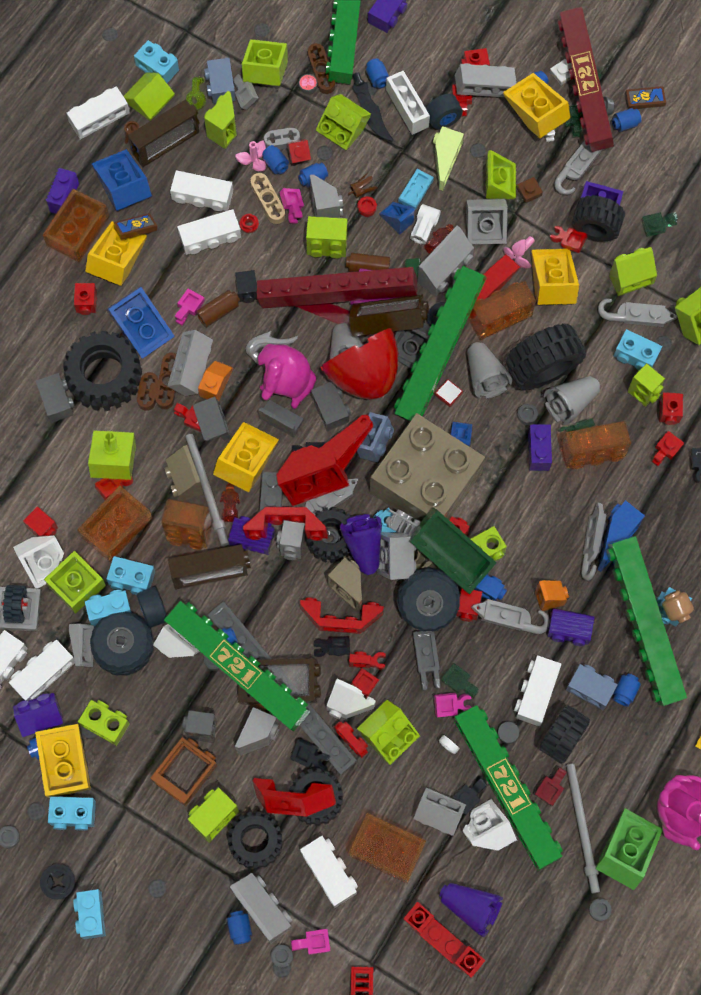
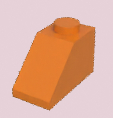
(214, 380)
(551, 594)

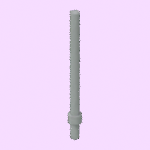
(218, 524)
(590, 870)

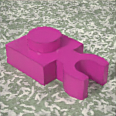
(449, 704)

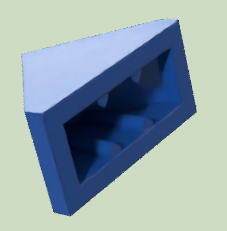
(398, 216)
(462, 432)

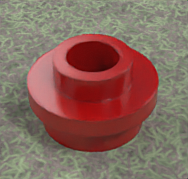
(246, 219)

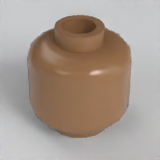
(677, 606)

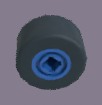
(444, 111)
(152, 607)

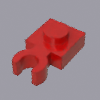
(569, 240)
(108, 486)

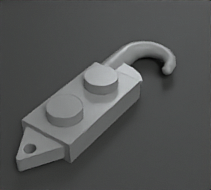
(576, 167)
(638, 314)
(332, 499)
(593, 541)
(510, 616)

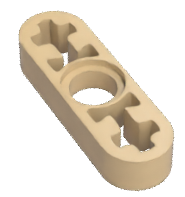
(268, 190)

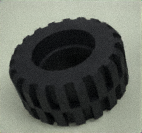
(97, 347)
(545, 356)

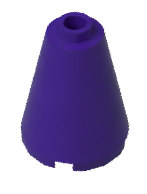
(364, 541)
(472, 906)

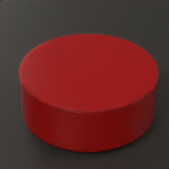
(367, 206)

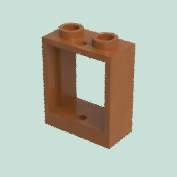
(171, 789)

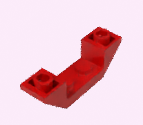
(258, 525)
(370, 614)
(290, 803)
(443, 941)

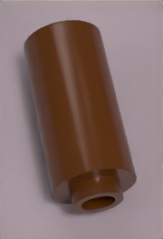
(365, 261)
(217, 308)

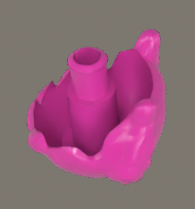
(286, 373)
(681, 810)

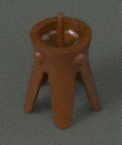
(129, 128)
(356, 188)

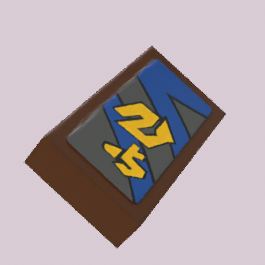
(645, 97)
(135, 226)

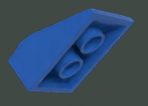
(122, 179)
(140, 322)
(622, 525)

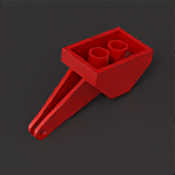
(320, 470)

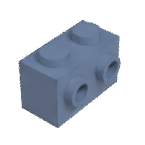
(220, 78)
(375, 442)
(592, 686)

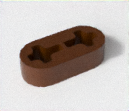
(143, 390)

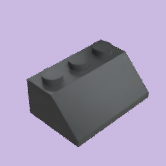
(410, 342)

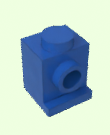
(491, 588)

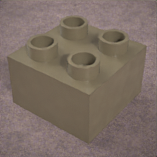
(426, 471)

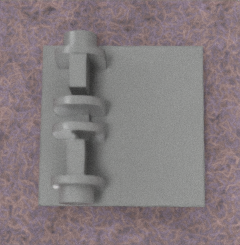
(399, 522)

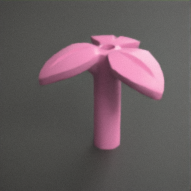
(255, 152)
(518, 250)

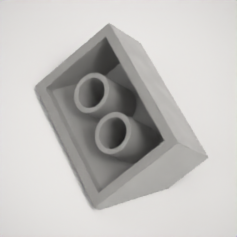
(444, 261)
(262, 907)

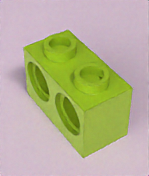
(646, 385)
(488, 536)
(101, 726)

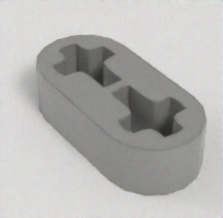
(281, 137)

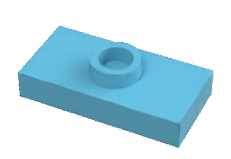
(416, 189)

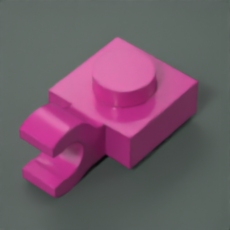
(293, 201)
(188, 304)
(315, 942)

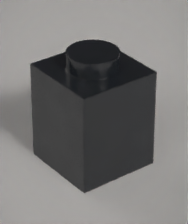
(246, 286)

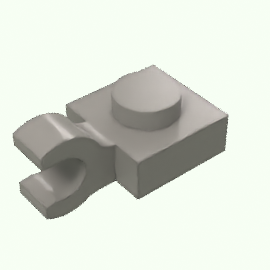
(246, 93)

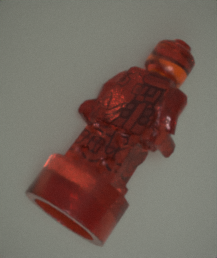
(439, 236)
(229, 499)

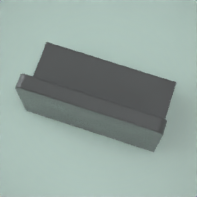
(280, 418)
(211, 419)

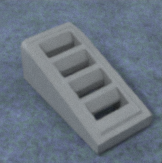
(80, 641)

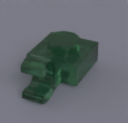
(574, 121)
(656, 224)
(583, 424)
(458, 679)

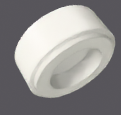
(448, 744)

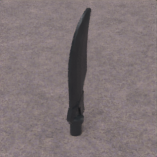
(375, 121)

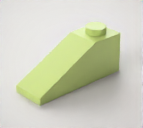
(446, 151)

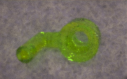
(201, 100)

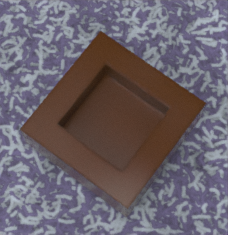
(529, 190)

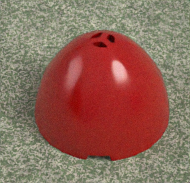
(366, 370)

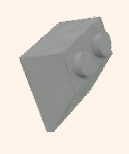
(325, 199)
(486, 221)
(396, 556)
(257, 732)

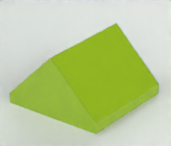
(149, 95)
(500, 177)

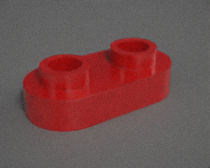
(345, 731)

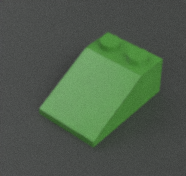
(629, 849)

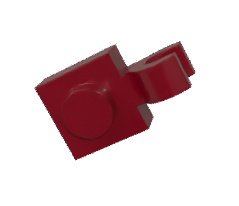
(550, 789)

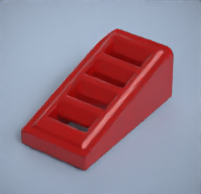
(361, 970)

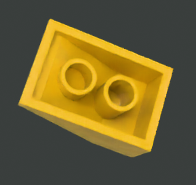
(538, 105)
(113, 257)
(554, 277)
(245, 457)
(62, 761)

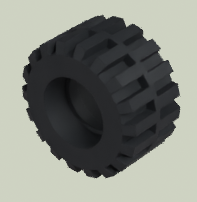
(598, 218)
(328, 551)
(564, 734)
(305, 780)
(249, 822)

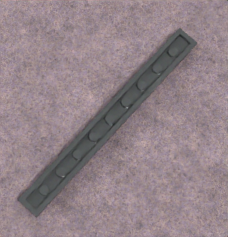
(313, 724)

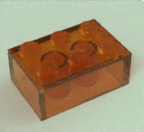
(76, 225)
(502, 310)
(595, 445)
(114, 523)
(187, 524)
(387, 848)

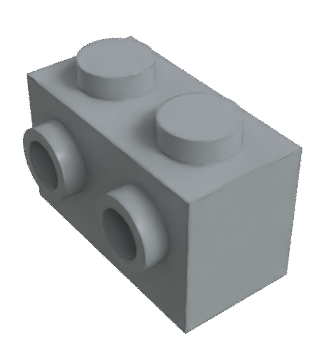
(291, 540)
(439, 811)

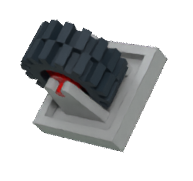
(19, 608)

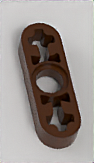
(321, 61)
(164, 372)

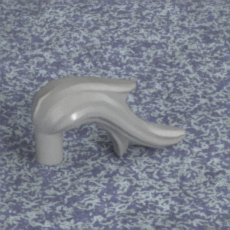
(261, 341)

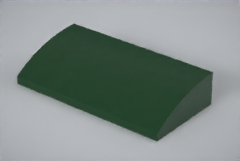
(451, 550)

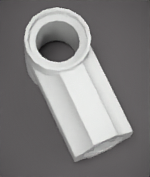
(426, 220)

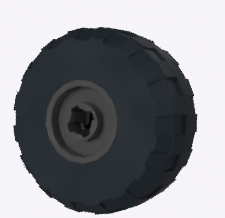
(428, 599)
(122, 643)

